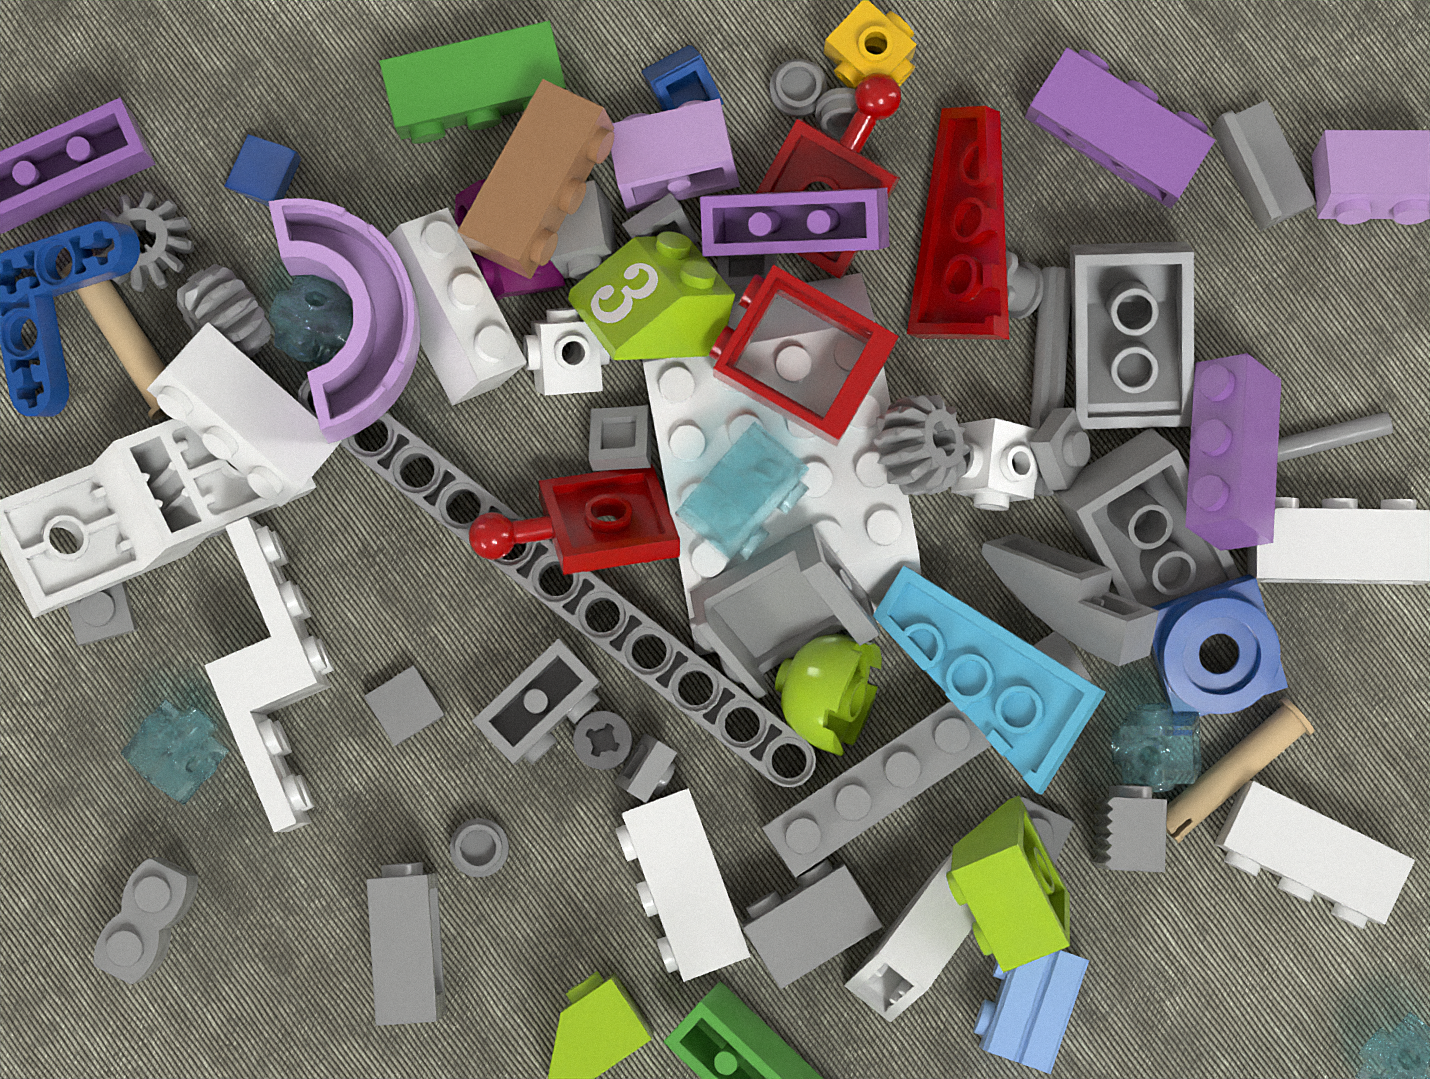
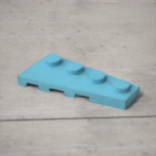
(1006, 686)

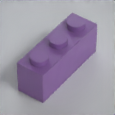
(1120, 126)
(70, 163)
(795, 222)
(1233, 452)

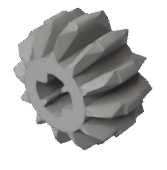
(163, 228)
(227, 305)
(921, 445)

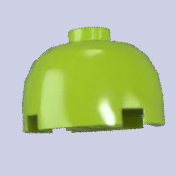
(828, 690)

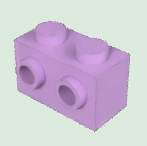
(673, 152)
(1372, 175)

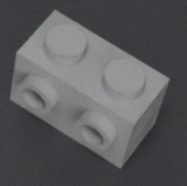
(537, 703)
(809, 922)

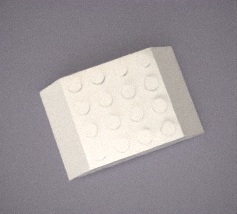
(848, 492)

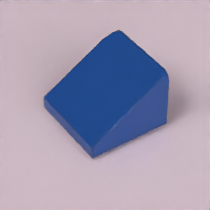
(680, 79)
(263, 170)

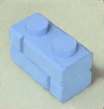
(1031, 1009)

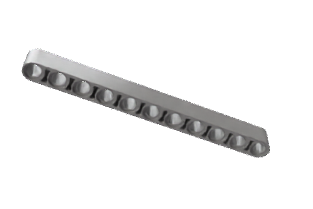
(574, 605)

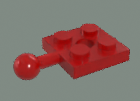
(815, 156)
(581, 541)

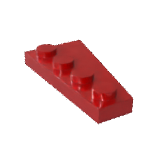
(963, 243)

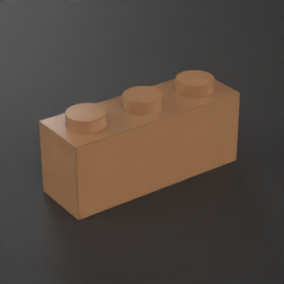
(538, 179)

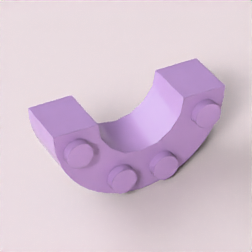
(386, 327)

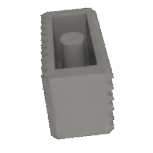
(1130, 830)

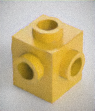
(867, 31)

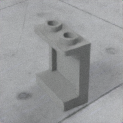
(777, 605)

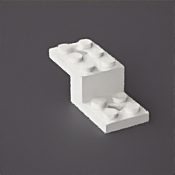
(129, 512)
(270, 676)

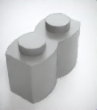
(140, 935)

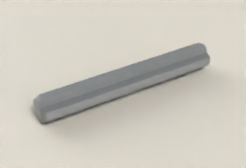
(1050, 352)

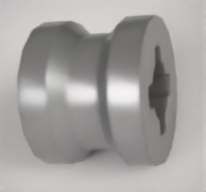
(607, 752)

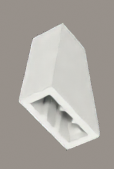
(913, 948)

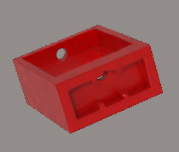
(757, 300)

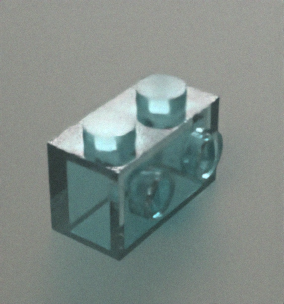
(743, 494)

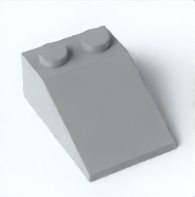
(1132, 334)
(1134, 521)

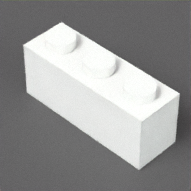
(458, 314)
(242, 415)
(1345, 544)
(1313, 855)
(682, 886)

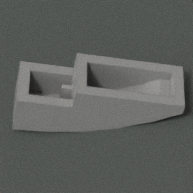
(1073, 598)

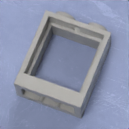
(406, 945)

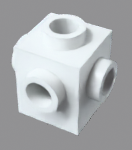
(543, 352)
(999, 464)

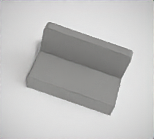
(1263, 165)

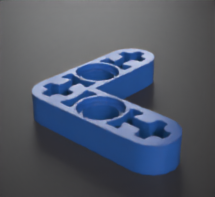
(34, 300)

